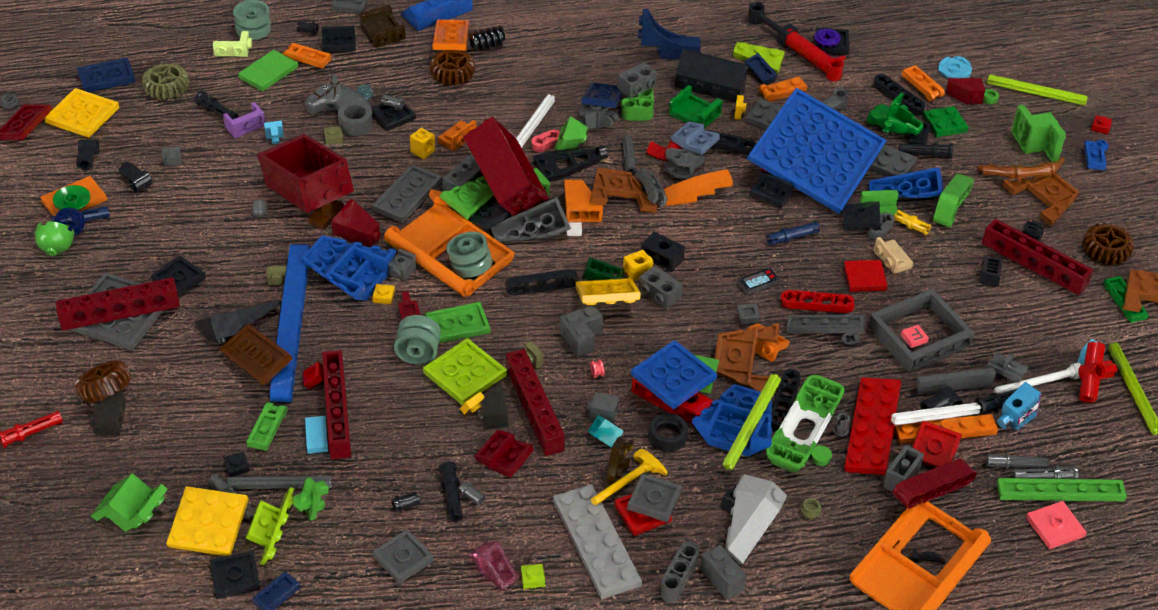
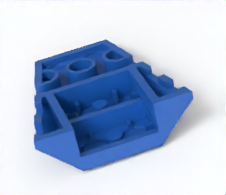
(349, 266)
(726, 416)

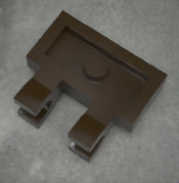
(616, 464)

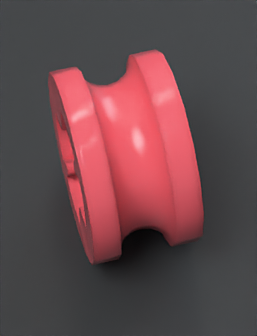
(597, 368)

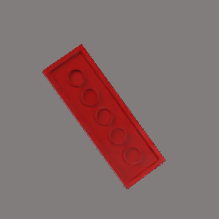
(872, 426)

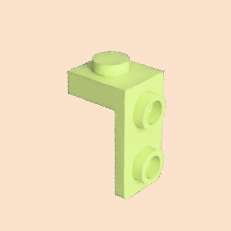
(233, 48)

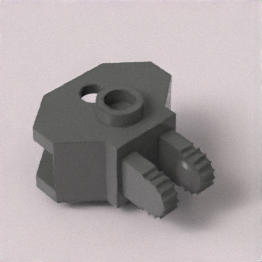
(597, 116)
(683, 162)

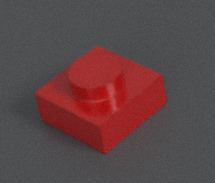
(1101, 124)
(313, 375)

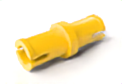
(912, 222)

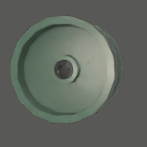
(252, 17)
(469, 254)
(417, 339)

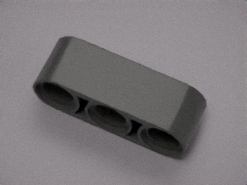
(679, 572)

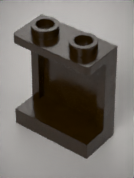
(381, 26)

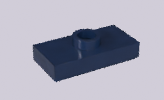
(760, 69)
(276, 592)

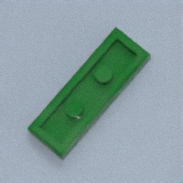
(1117, 288)

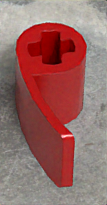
(660, 152)

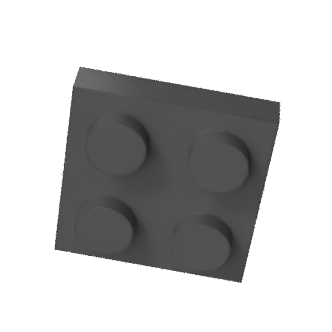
(654, 497)
(403, 556)

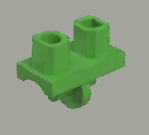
(310, 498)

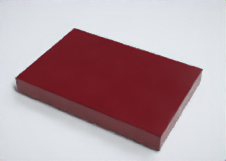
(24, 121)

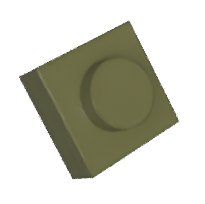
(333, 135)
(276, 275)
(534, 354)

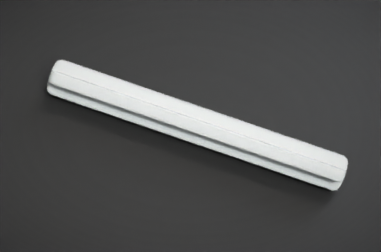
(535, 119)
(935, 413)

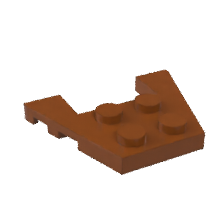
(619, 183)
(1051, 190)
(1140, 286)
(737, 353)

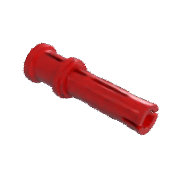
(19, 432)

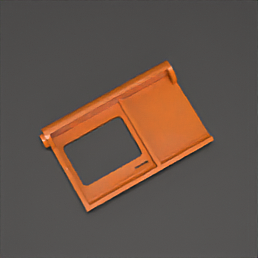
(428, 240)
(901, 582)

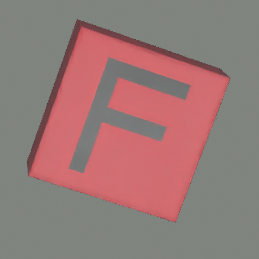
(914, 336)

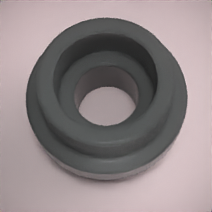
(9, 101)

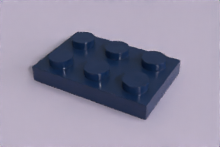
(106, 75)

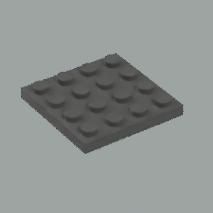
(120, 332)

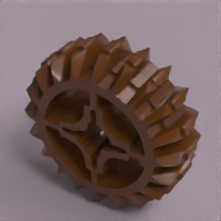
(452, 67)
(1108, 244)
(103, 381)

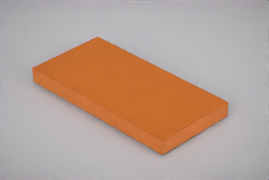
(451, 35)

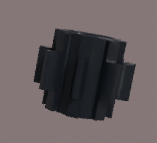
(1033, 229)

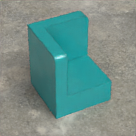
(605, 430)

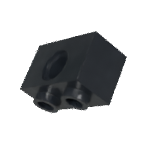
(663, 251)

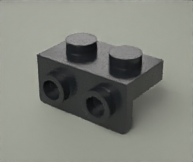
(338, 39)
(772, 190)

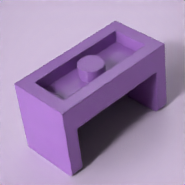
(245, 123)

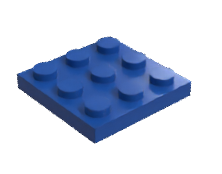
(674, 374)

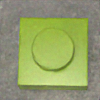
(532, 576)

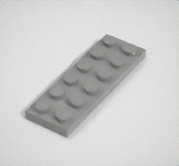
(597, 542)

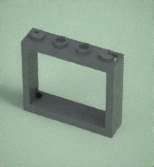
(914, 360)

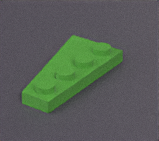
(469, 197)

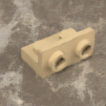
(892, 255)

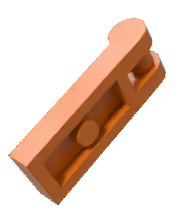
(307, 55)
(923, 83)
(781, 89)

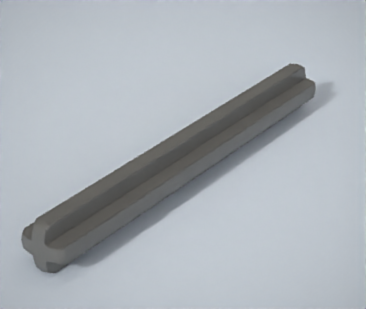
(274, 482)

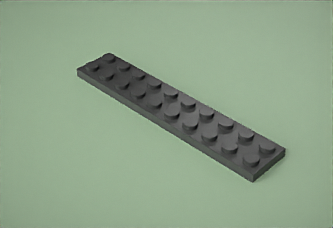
(888, 161)

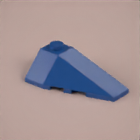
(914, 184)

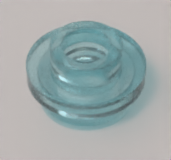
(365, 90)

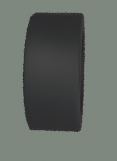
(668, 444)

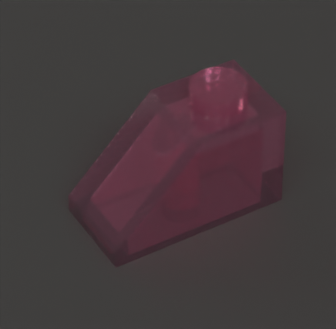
(494, 564)

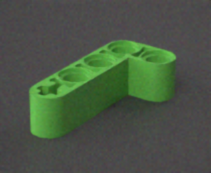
(639, 107)
(952, 198)

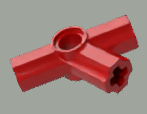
(1093, 371)

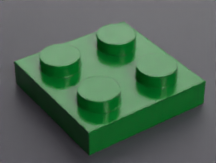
(945, 121)

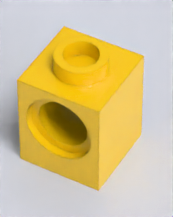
(422, 143)
(637, 264)

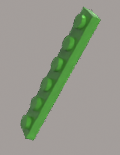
(1061, 489)

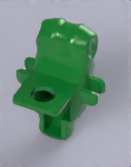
(895, 118)

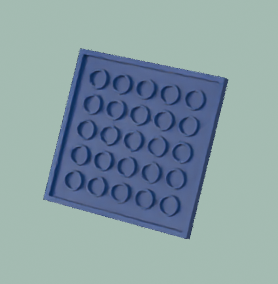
(817, 150)

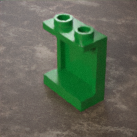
(694, 109)

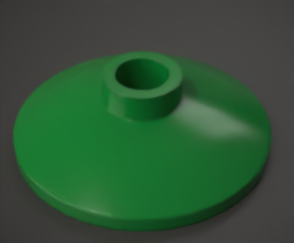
(71, 196)

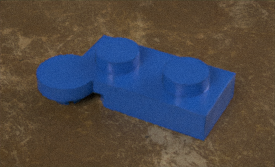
(1095, 154)

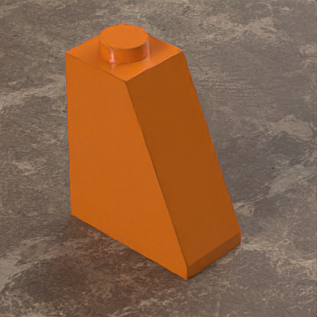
(578, 204)

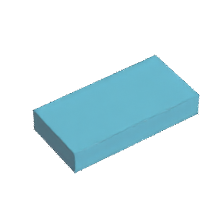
(316, 434)

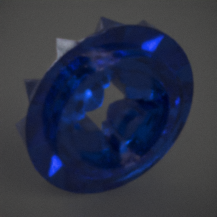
(77, 217)

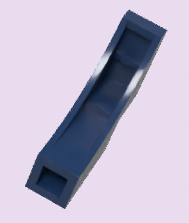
(668, 43)

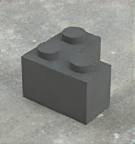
(580, 329)

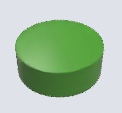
(990, 96)
(821, 455)

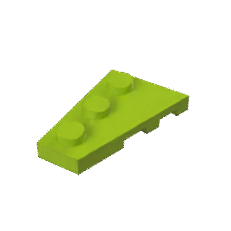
(772, 56)

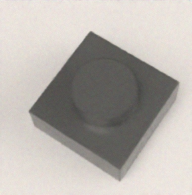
(171, 156)
(748, 313)

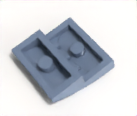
(694, 138)

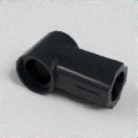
(87, 150)
(137, 179)
(944, 398)

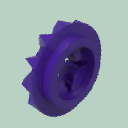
(832, 36)

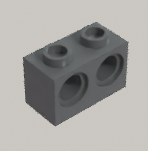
(637, 80)
(660, 287)

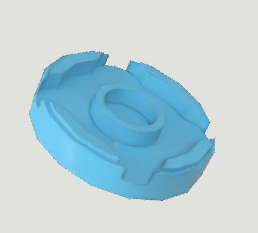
(955, 67)

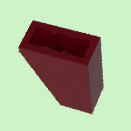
(356, 225)

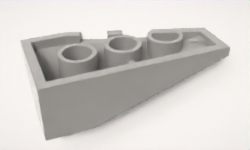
(754, 510)

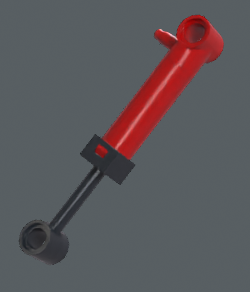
(789, 37)

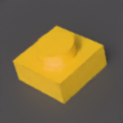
(740, 107)
(383, 294)
(472, 404)

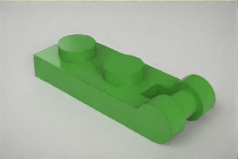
(266, 426)

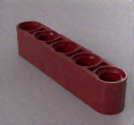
(934, 483)

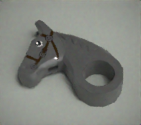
(347, 102)

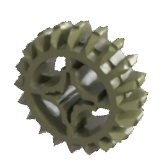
(165, 81)

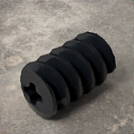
(487, 37)

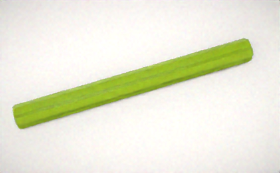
(1037, 90)
(1134, 387)
(751, 422)

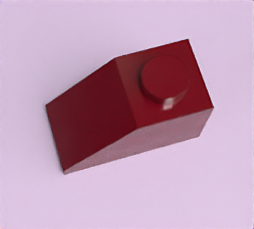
(966, 90)

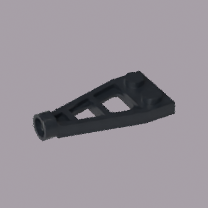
(546, 161)

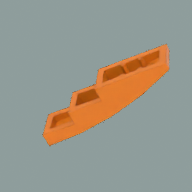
(701, 185)

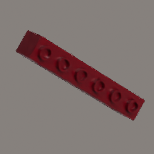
(1037, 256)
(117, 304)
(535, 402)
(336, 405)

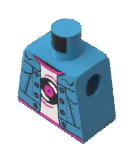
(1020, 407)

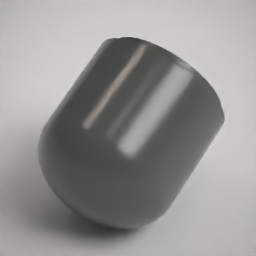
(259, 208)

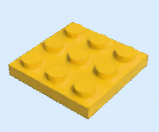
(82, 112)
(607, 291)
(207, 521)

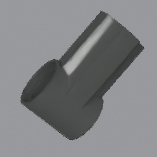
(838, 100)

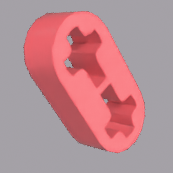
(545, 141)

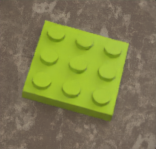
(465, 371)

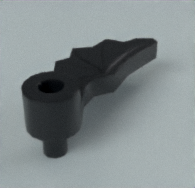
(927, 555)

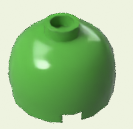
(53, 237)

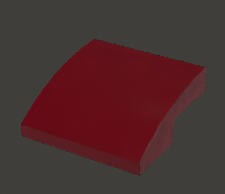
(504, 453)

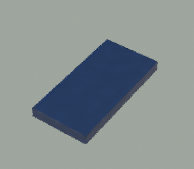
(602, 95)

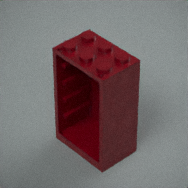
(505, 167)
(305, 172)

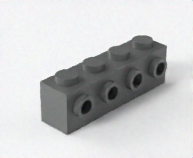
(462, 173)

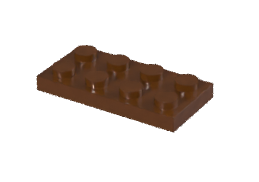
(256, 354)

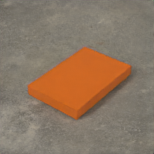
(96, 194)

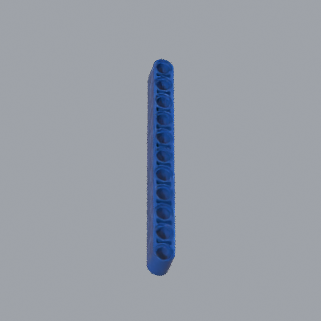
(290, 322)

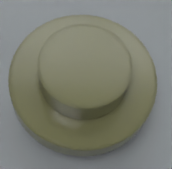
(811, 508)

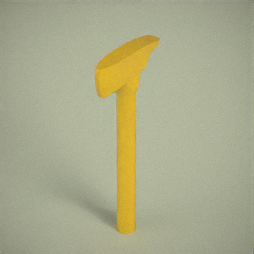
(647, 463)

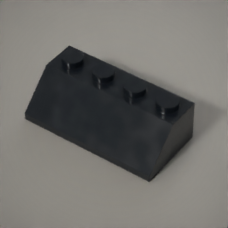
(711, 75)

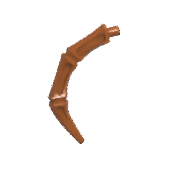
(1019, 171)

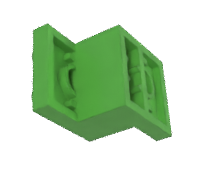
(1038, 133)
(130, 503)

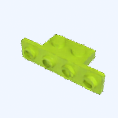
(267, 524)

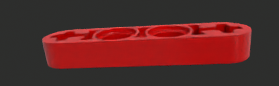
(816, 304)

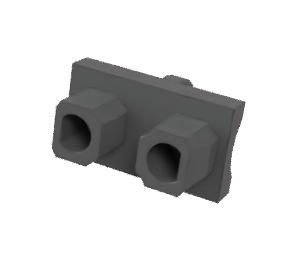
(1007, 367)

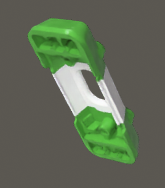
(815, 402)

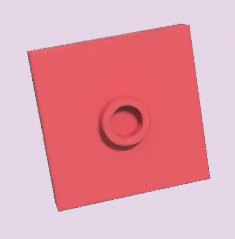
(1056, 525)

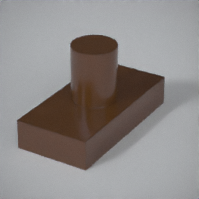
(324, 215)

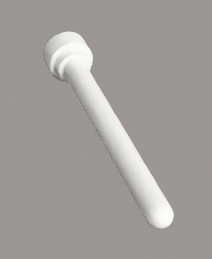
(1071, 372)

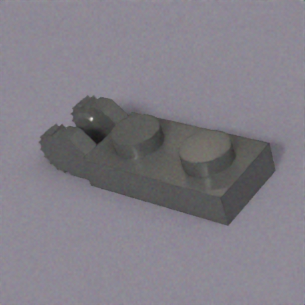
(653, 187)

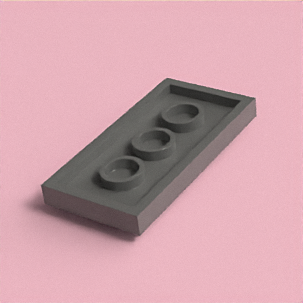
(407, 193)

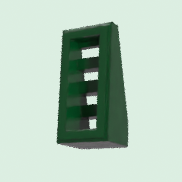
(597, 270)

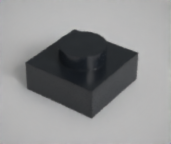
(236, 464)

